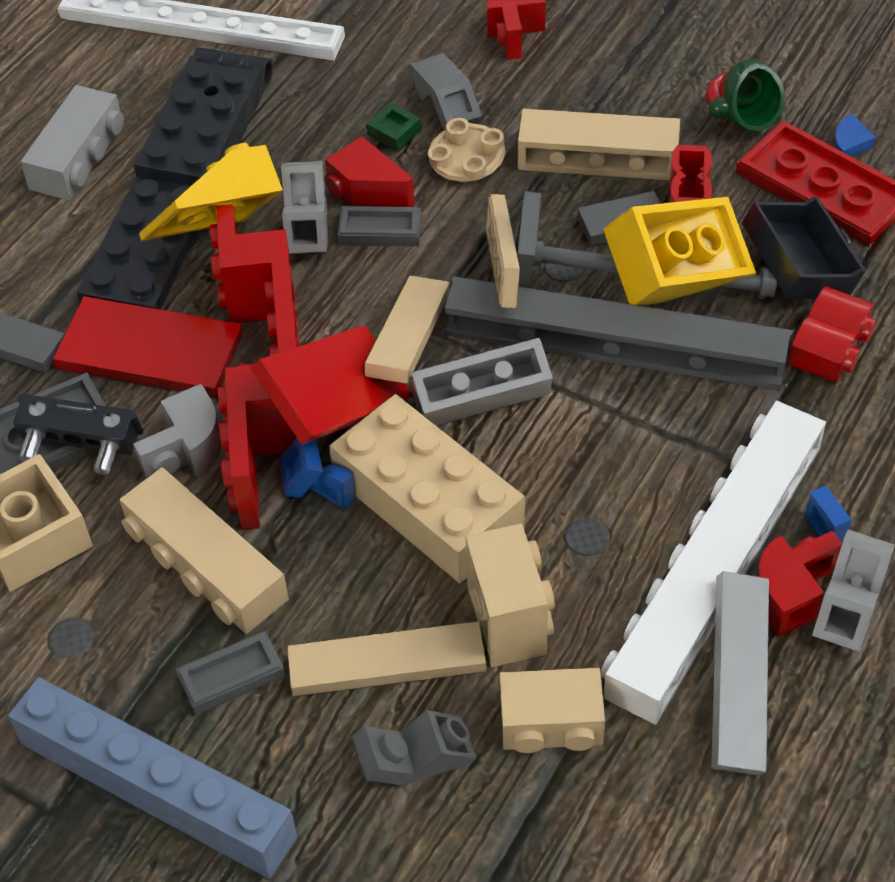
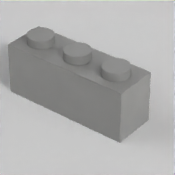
(72, 142)
(482, 382)

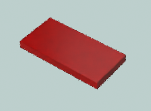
(804, 167)
(148, 346)
(325, 384)

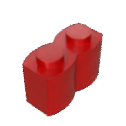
(690, 173)
(831, 335)

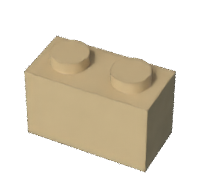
(552, 709)

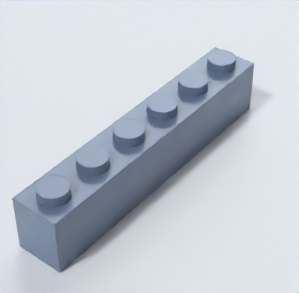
(154, 777)

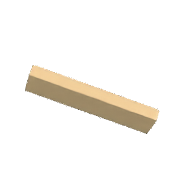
(502, 251)
(407, 329)
(386, 658)

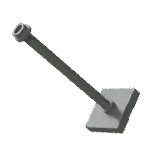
(533, 253)

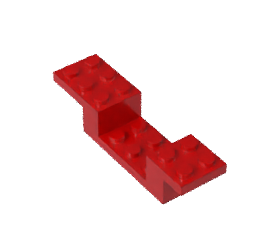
(253, 289)

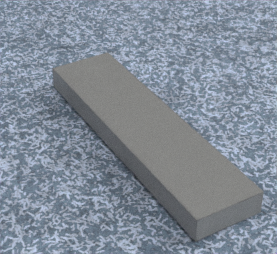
(740, 674)

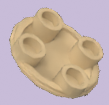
(466, 151)

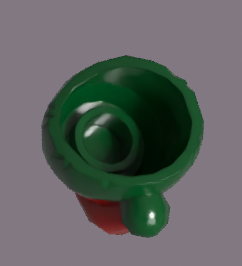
(748, 95)

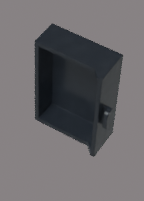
(803, 247)

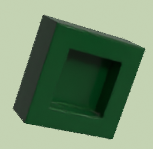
(393, 126)

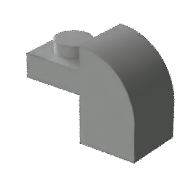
(305, 206)
(190, 436)
(853, 590)

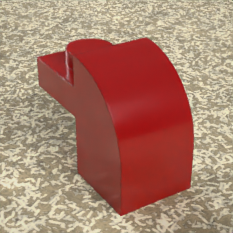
(511, 19)
(792, 578)

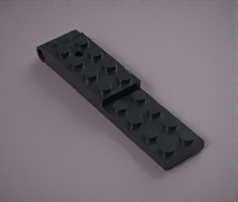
(196, 126)

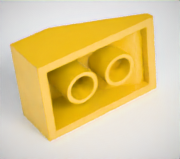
(240, 178)
(677, 249)

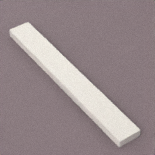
(211, 25)

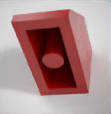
(367, 177)

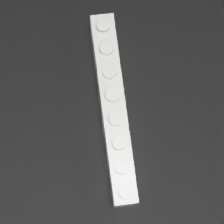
(725, 538)

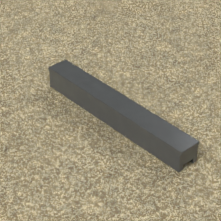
(621, 333)

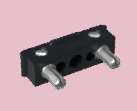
(76, 425)

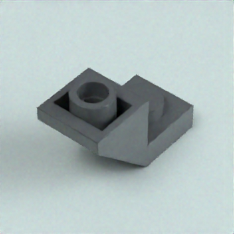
(447, 86)
(421, 750)

